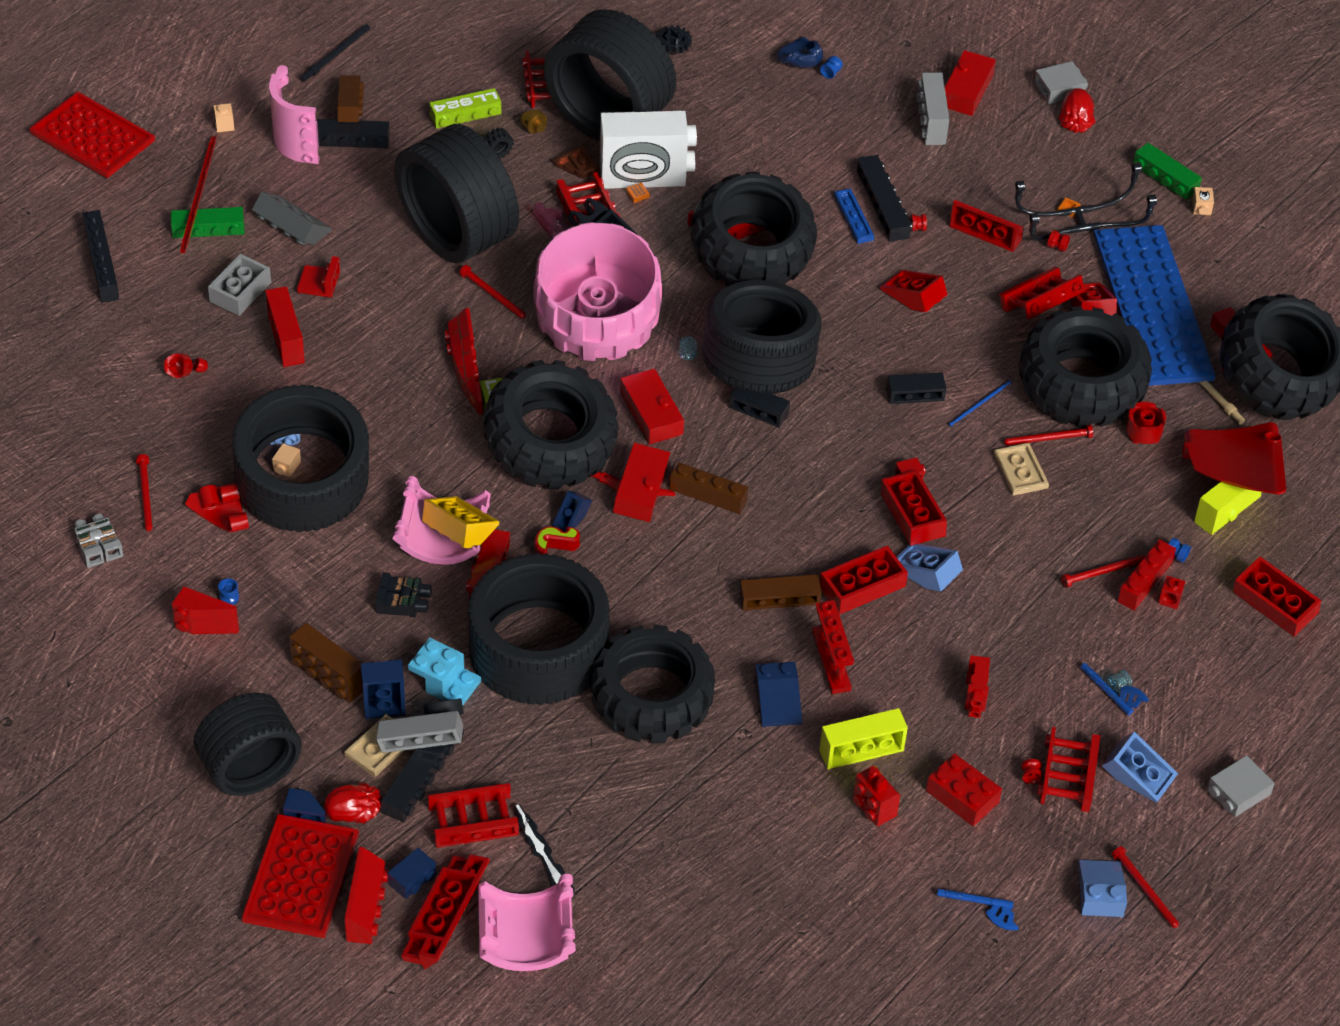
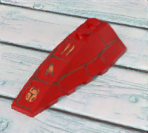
(464, 357)

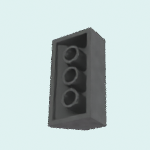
(290, 218)

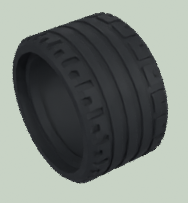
(247, 744)

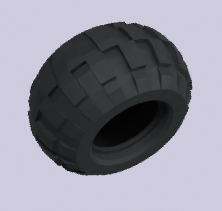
(761, 202)
(1302, 332)

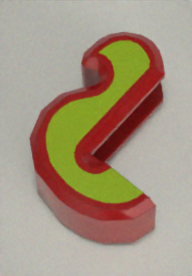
(557, 539)

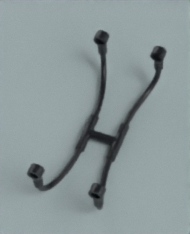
(1034, 215)

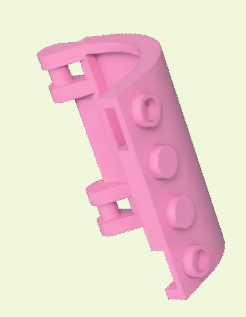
(293, 125)
(421, 540)
(526, 929)

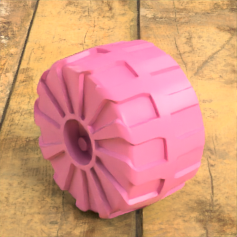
(597, 291)

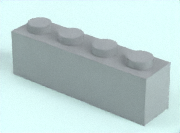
(420, 732)

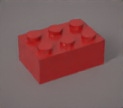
(964, 789)

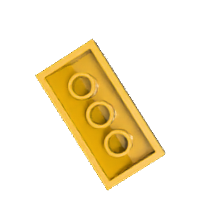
(458, 520)

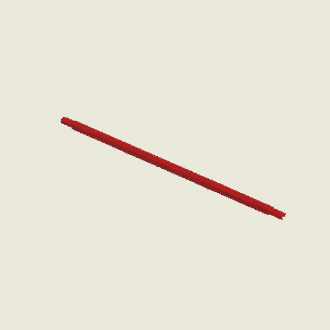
(198, 194)

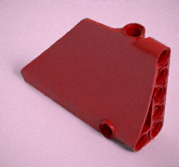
(1239, 456)

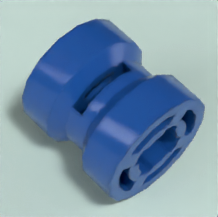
(831, 67)
(1182, 551)
(228, 591)

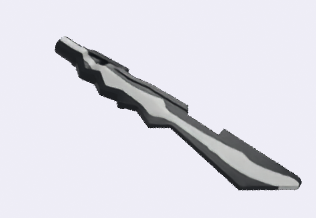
(539, 844)

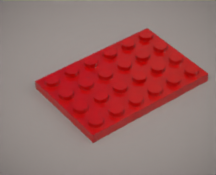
(92, 134)
(300, 876)

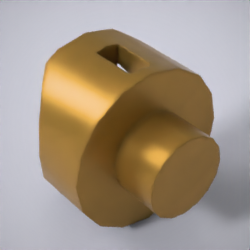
(536, 121)

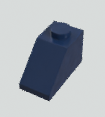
(572, 510)
(303, 805)

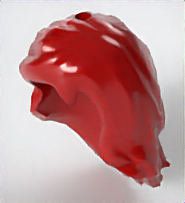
(1077, 111)
(353, 803)

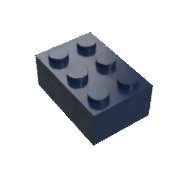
(383, 689)

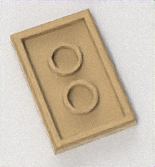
(1021, 469)
(367, 752)

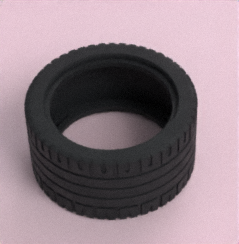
(626, 49)
(456, 193)
(292, 412)
(531, 583)

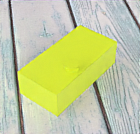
(1223, 505)
(863, 738)

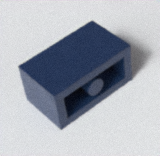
(412, 873)

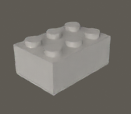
(239, 284)

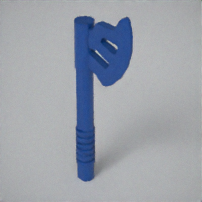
(1119, 700)
(996, 903)

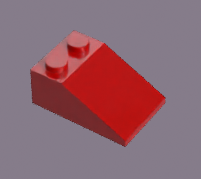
(916, 289)
(1096, 296)
(203, 614)

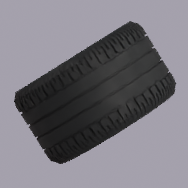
(761, 337)

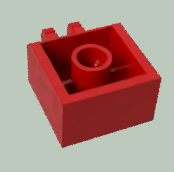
(876, 796)

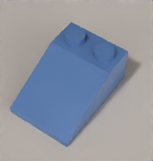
(930, 565)
(1140, 767)
(1102, 888)

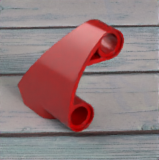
(219, 507)

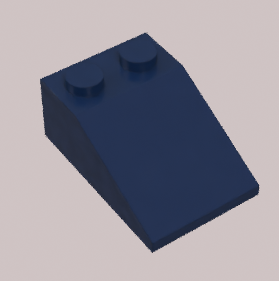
(778, 694)

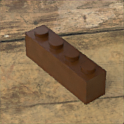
(350, 98)
(709, 488)
(780, 592)

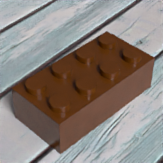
(326, 662)

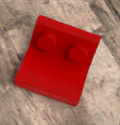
(320, 280)

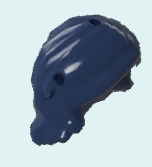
(801, 53)

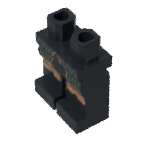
(402, 596)

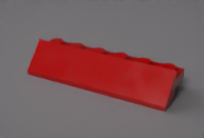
(443, 909)

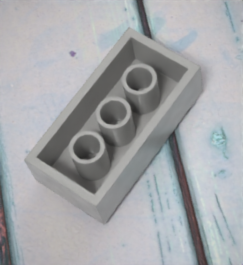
(933, 108)

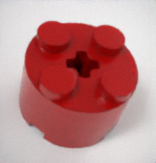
(1145, 423)

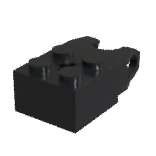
(599, 214)

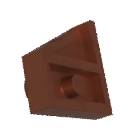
(577, 162)

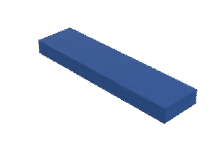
(854, 216)

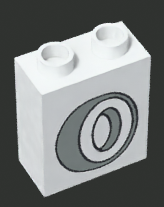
(646, 149)

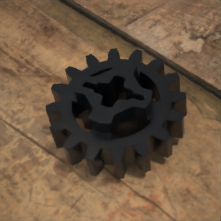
(675, 39)

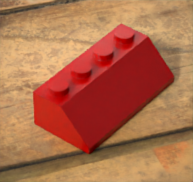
(985, 226)
(365, 897)

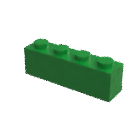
(1167, 170)
(209, 222)

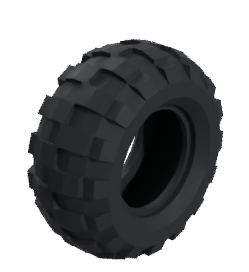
(1090, 336)
(557, 389)

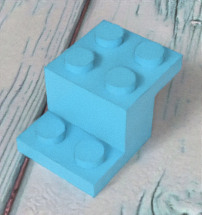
(444, 672)

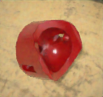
(178, 365)

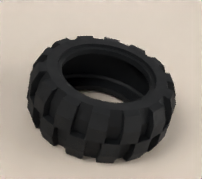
(651, 718)

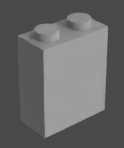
(1058, 80)
(1240, 786)

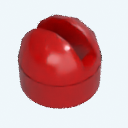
(200, 365)

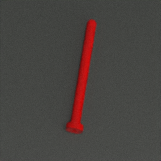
(466, 271)
(1087, 431)
(143, 460)
(1067, 580)
(1119, 853)

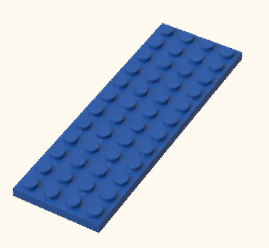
(1155, 302)

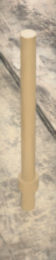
(1228, 407)

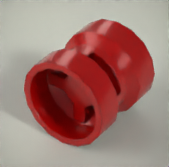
(1058, 241)

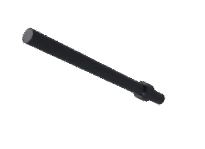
(314, 69)

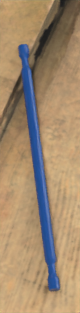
(980, 403)

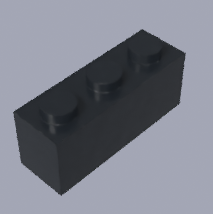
(916, 388)
(763, 407)

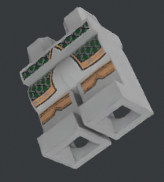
(97, 539)

